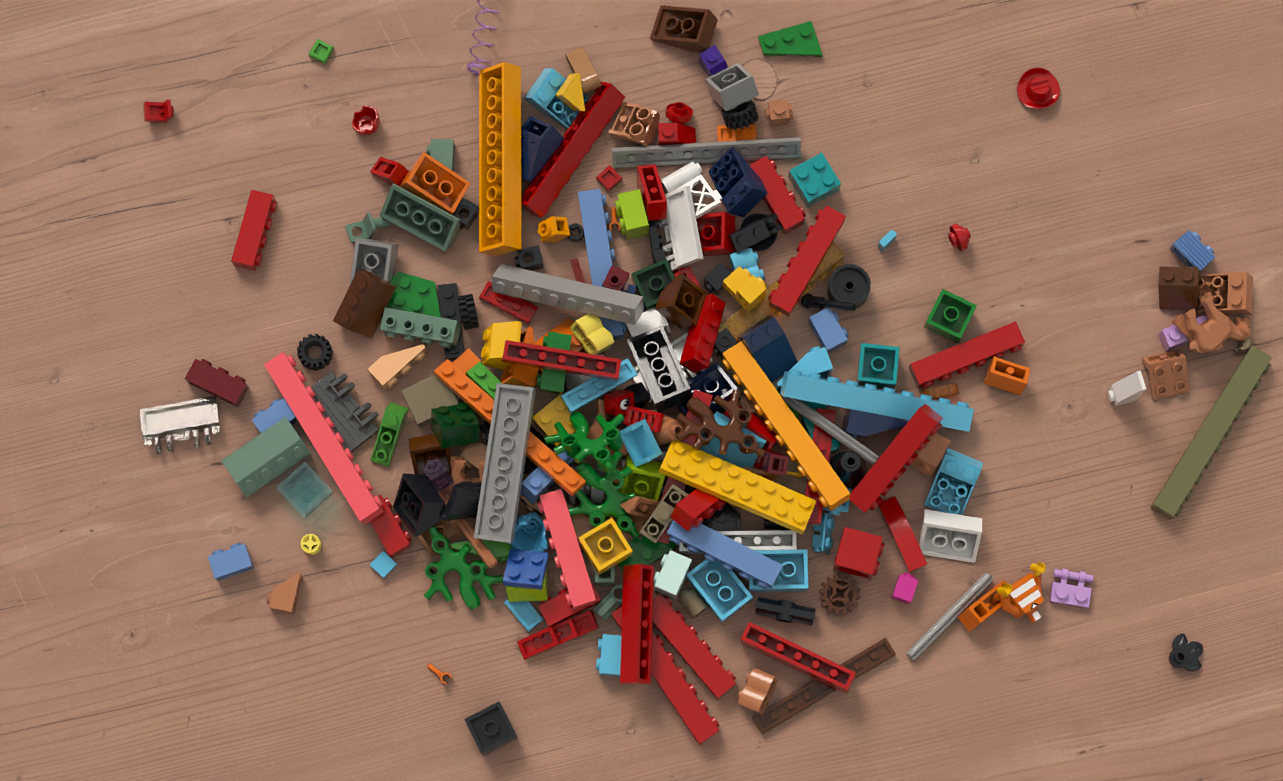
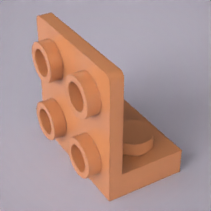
(1167, 373)

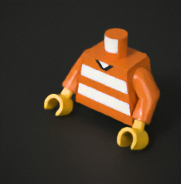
(1023, 594)

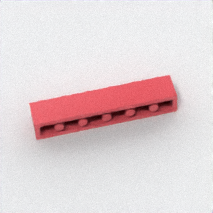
(568, 550)

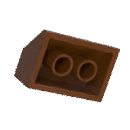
(364, 303)

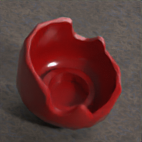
(366, 121)

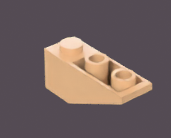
(391, 366)

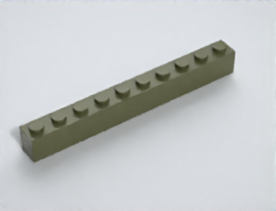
(1211, 432)

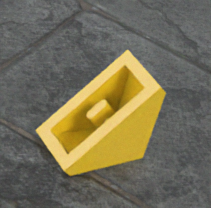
(572, 93)

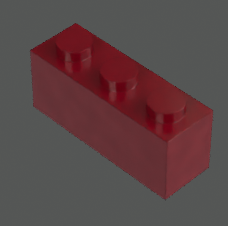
(217, 382)

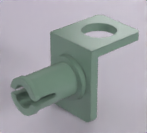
(367, 227)

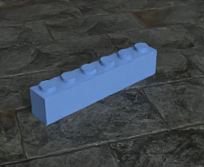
(728, 552)

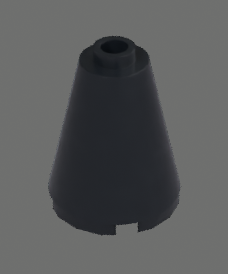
(849, 468)

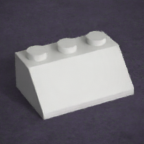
(950, 535)

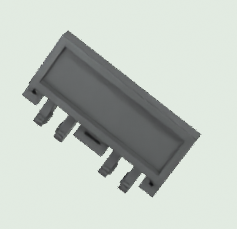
(344, 411)

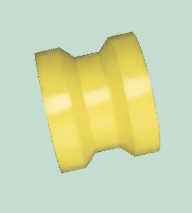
(311, 540)

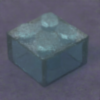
(304, 490)

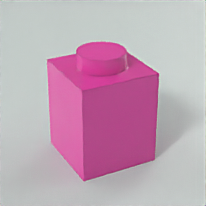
(905, 588)

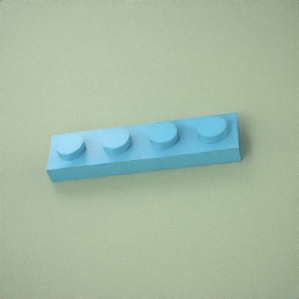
(596, 388)

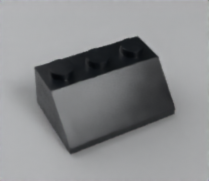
(418, 503)

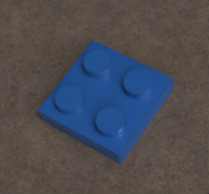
(525, 569)

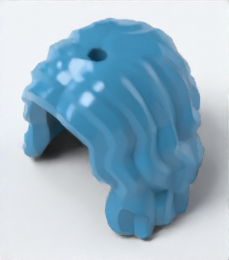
(530, 535)

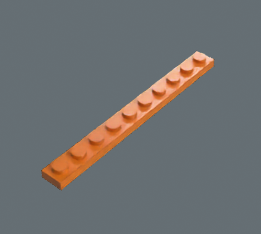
(483, 405)

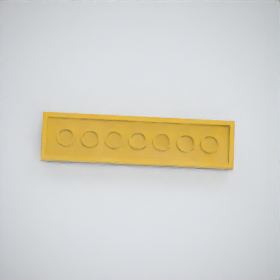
(737, 486)

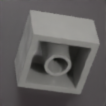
(732, 87)

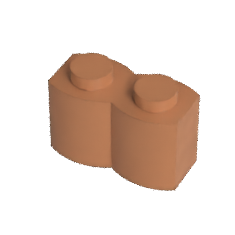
(757, 691)

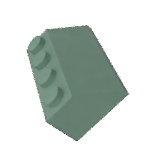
(420, 218)
(266, 457)

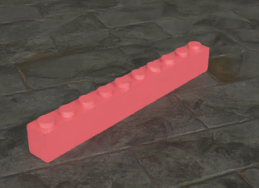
(324, 438)

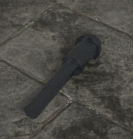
(820, 302)

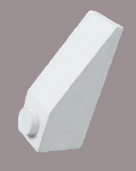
(1127, 389)

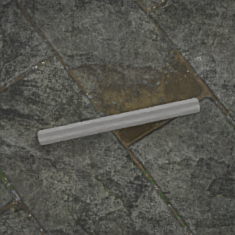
(832, 429)
(927, 639)

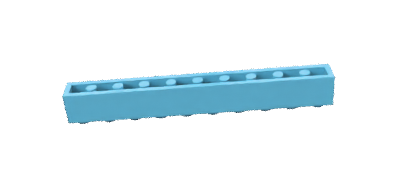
(872, 400)

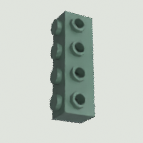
(420, 327)

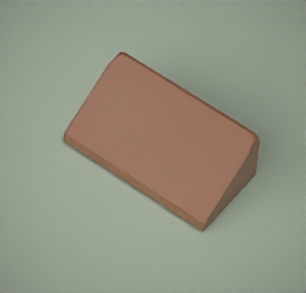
(640, 506)

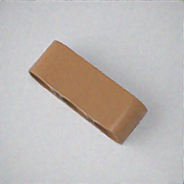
(581, 64)

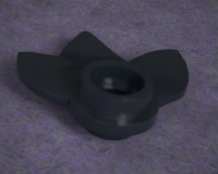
(1187, 651)

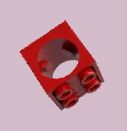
(858, 553)

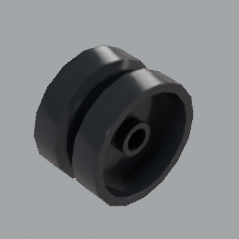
(851, 276)

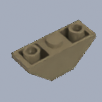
(661, 516)

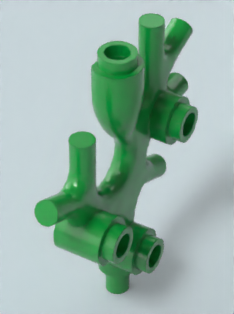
(579, 446)
(614, 497)
(468, 574)

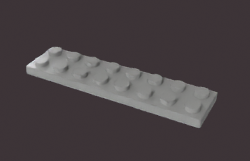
(504, 463)

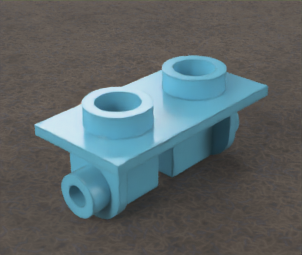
(823, 541)

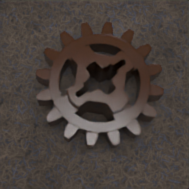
(832, 583)

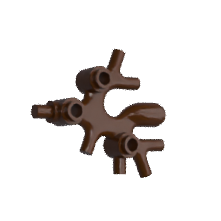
(709, 428)

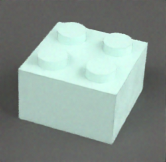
(672, 575)

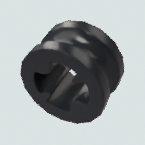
(577, 238)

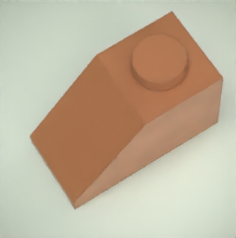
(285, 595)

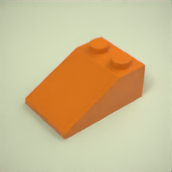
(520, 374)

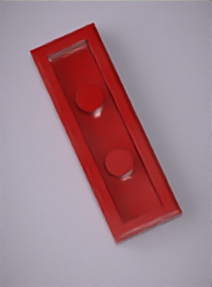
(511, 305)

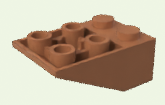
(1230, 292)

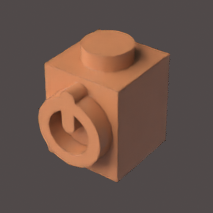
(779, 112)

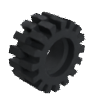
(740, 116)
(468, 311)
(311, 341)

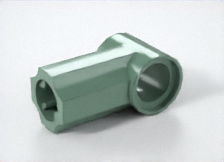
(609, 603)

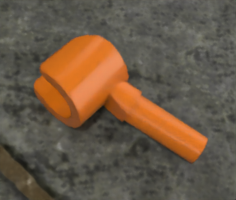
(614, 219)
(439, 673)

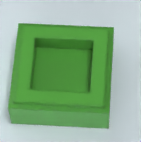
(321, 51)

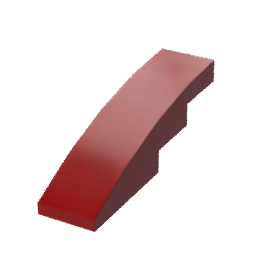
(902, 534)
(558, 634)

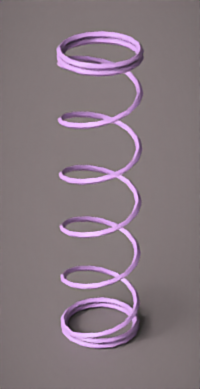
(480, 60)

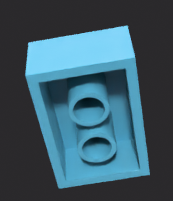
(793, 574)
(719, 589)

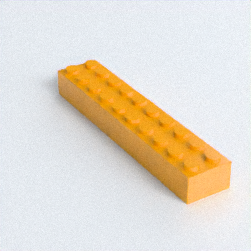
(500, 159)

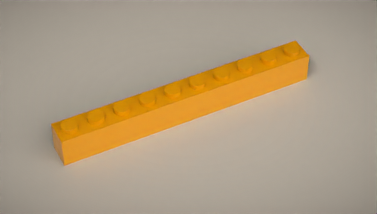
(786, 426)

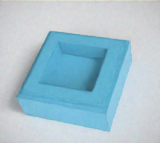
(887, 240)
(383, 564)

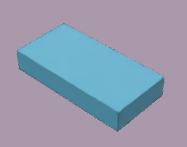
(525, 614)

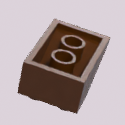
(684, 28)

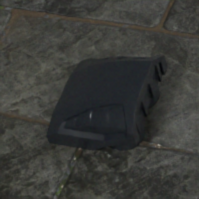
(463, 501)

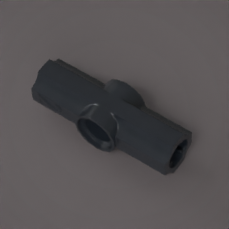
(785, 611)

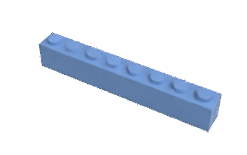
(597, 246)

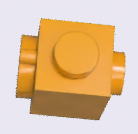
(553, 229)

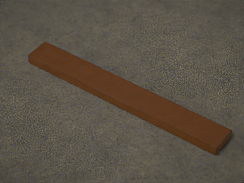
(817, 690)

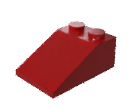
(714, 233)

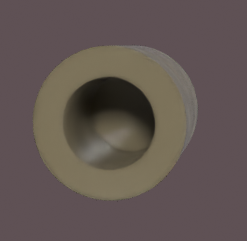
(692, 602)

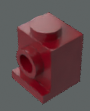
(775, 463)

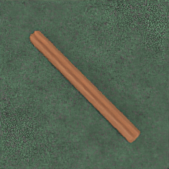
(468, 531)

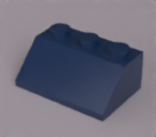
(714, 382)

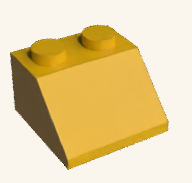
(494, 342)

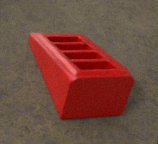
(633, 415)

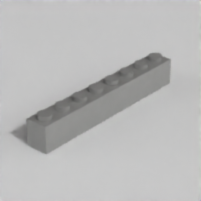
(567, 294)

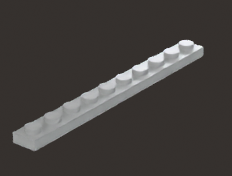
(705, 152)

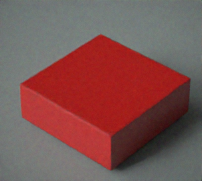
(609, 178)

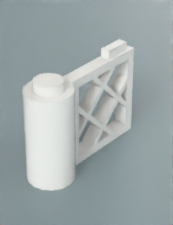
(690, 176)

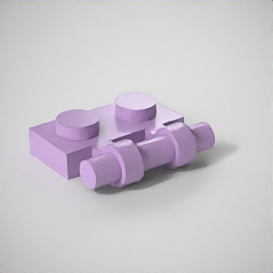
(1070, 594)

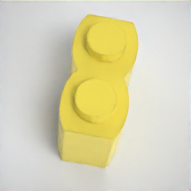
(592, 334)

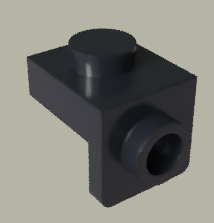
(723, 342)

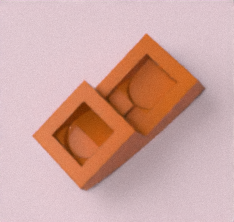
(726, 134)

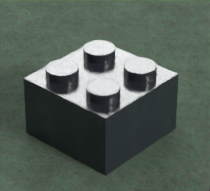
(491, 728)

